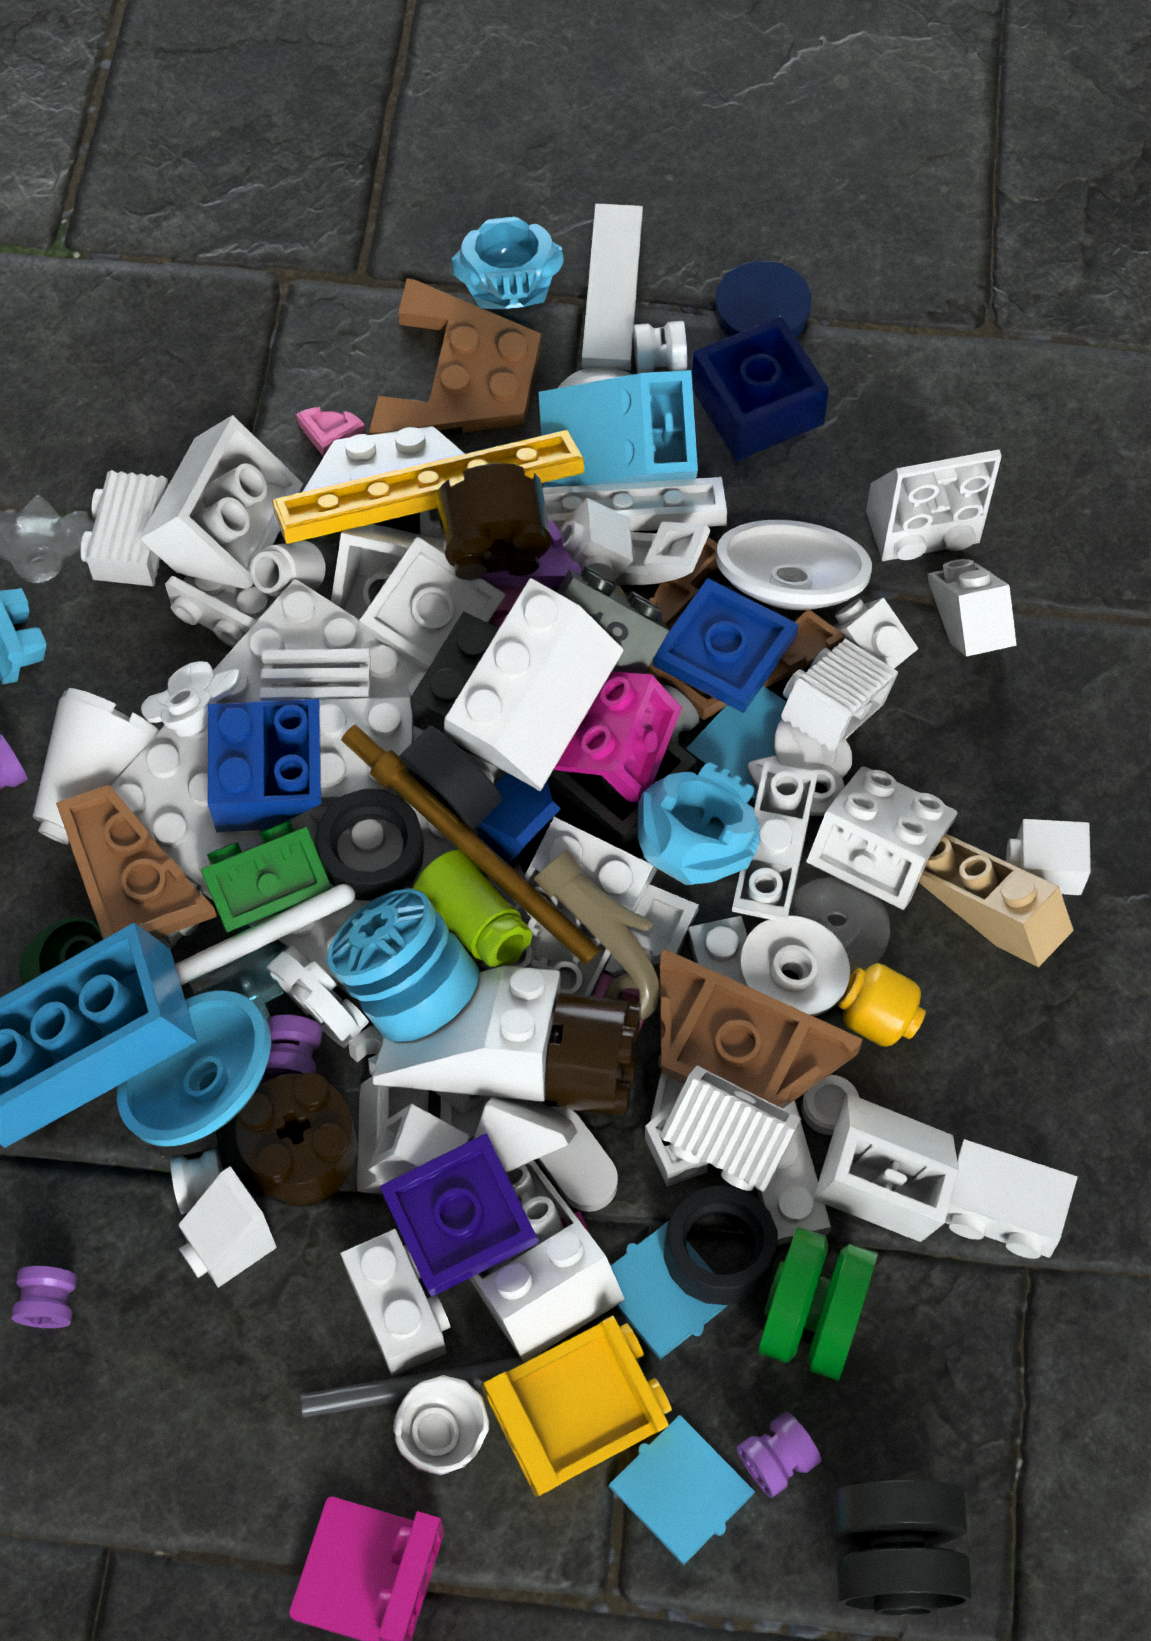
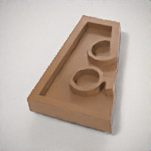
(126, 869)

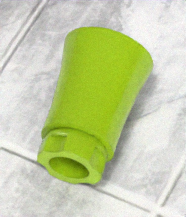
(474, 909)

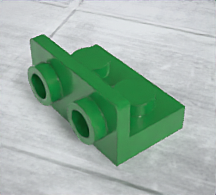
(264, 877)

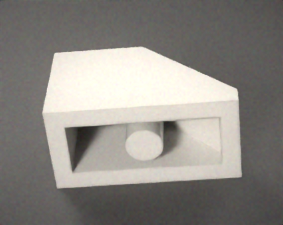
(225, 1230)

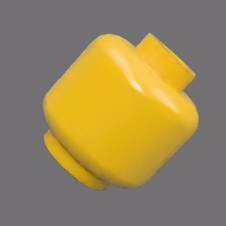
(882, 1005)

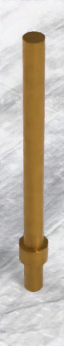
(391, 772)

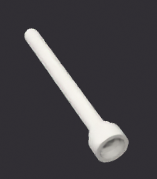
(265, 933)

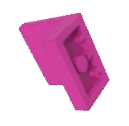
(624, 733)
(367, 1572)

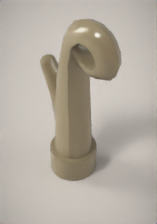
(608, 923)

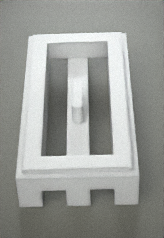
(315, 668)

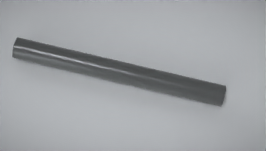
(396, 1388)

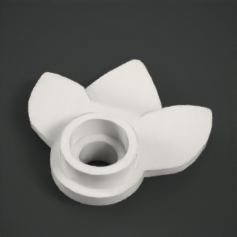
(187, 697)
(804, 753)

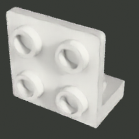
(880, 835)

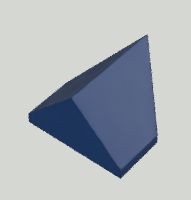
(517, 818)

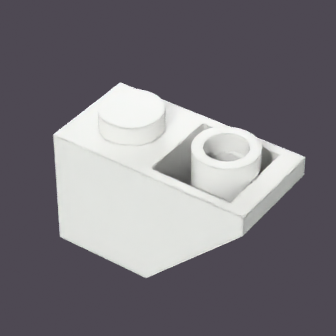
(973, 607)

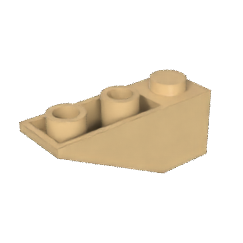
(998, 899)

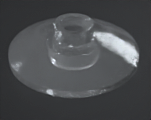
(867, 924)

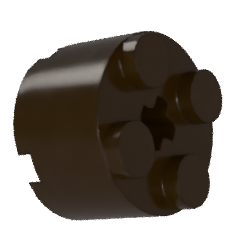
(493, 521)
(592, 1054)
(290, 1108)

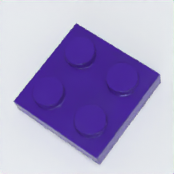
(459, 1215)

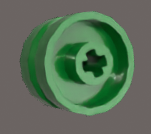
(816, 1302)

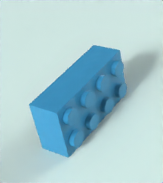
(88, 1029)

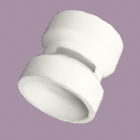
(660, 347)

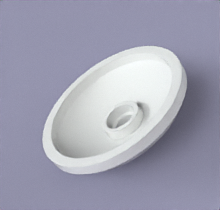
(793, 564)

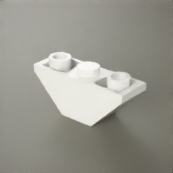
(783, 819)

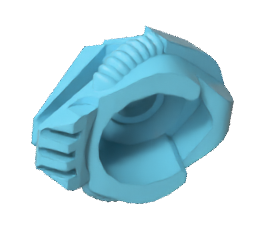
(507, 263)
(698, 825)

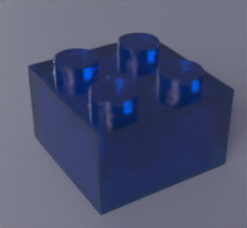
(759, 388)

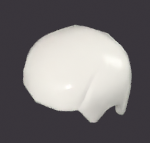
(441, 1425)

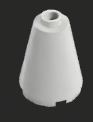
(85, 752)

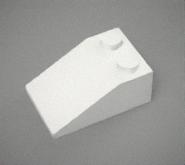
(489, 1047)

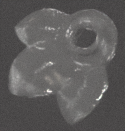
(41, 535)

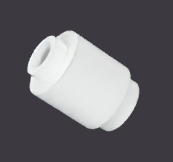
(282, 563)

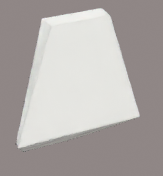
(523, 1130)

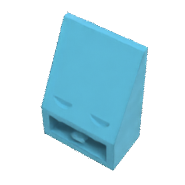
(626, 427)

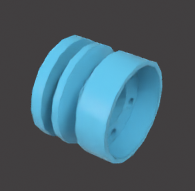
(403, 965)

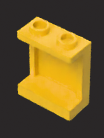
(577, 1404)

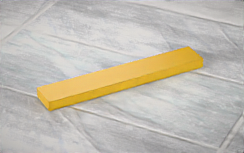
(415, 487)

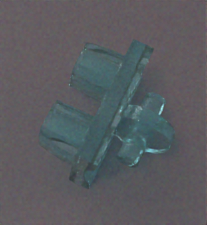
(246, 976)

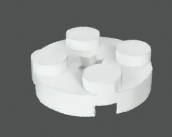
(313, 993)

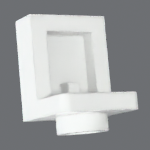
(876, 631)

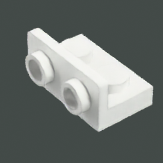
(217, 606)

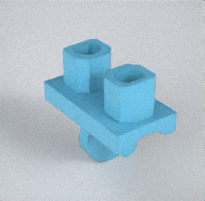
(21, 646)

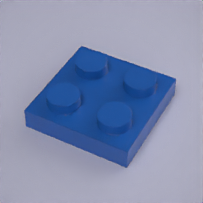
(725, 645)

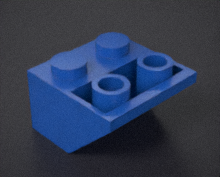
(263, 762)

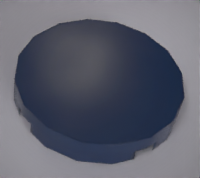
(760, 293)

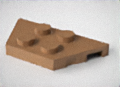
(743, 1034)

